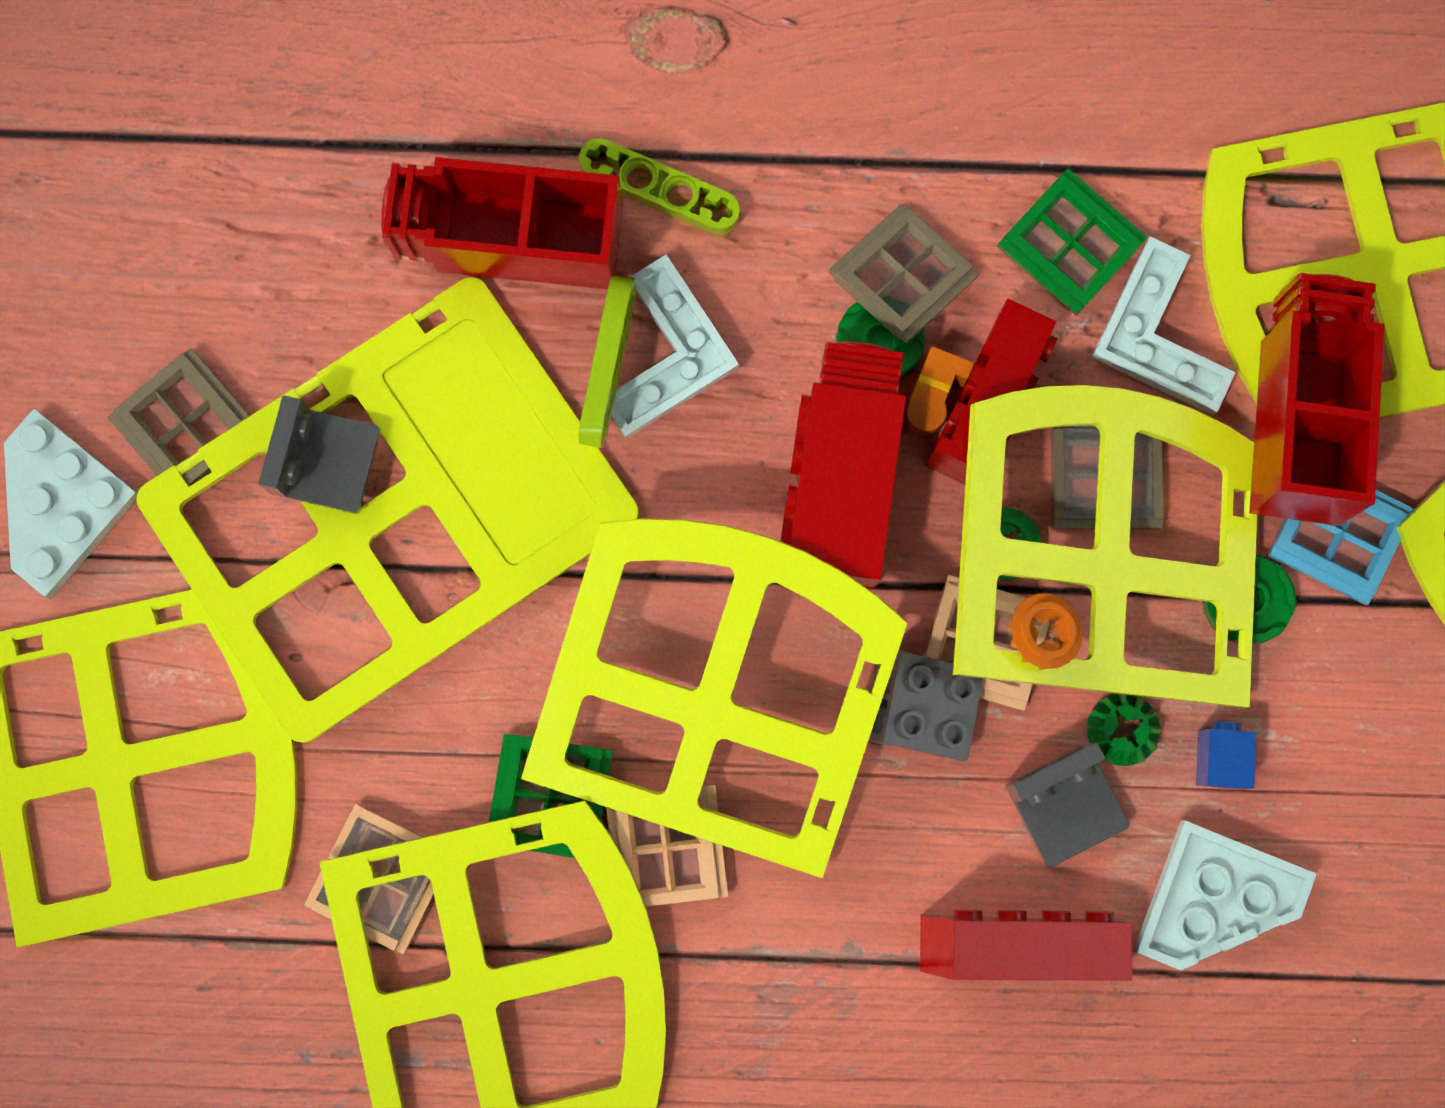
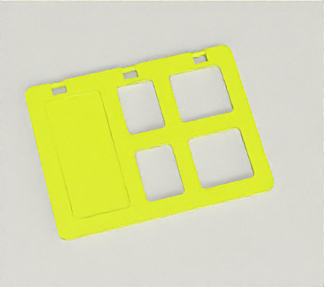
(479, 446)

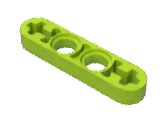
(662, 181)
(607, 361)

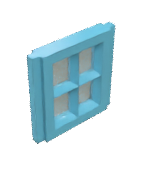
(1348, 555)

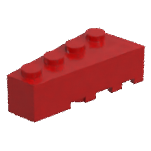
(1003, 366)
(1025, 947)

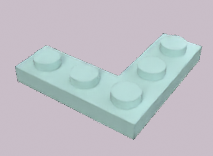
(1135, 350)
(698, 359)

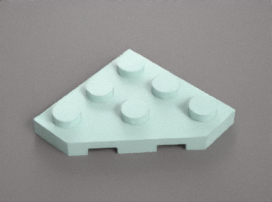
(56, 503)
(1217, 897)

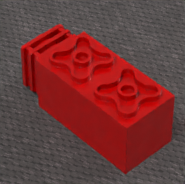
(505, 221)
(1318, 403)
(847, 460)

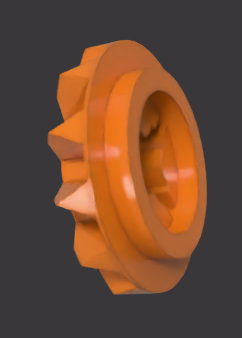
(1064, 631)

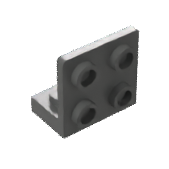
(319, 457)
(927, 708)
(1068, 805)

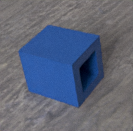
(1226, 756)

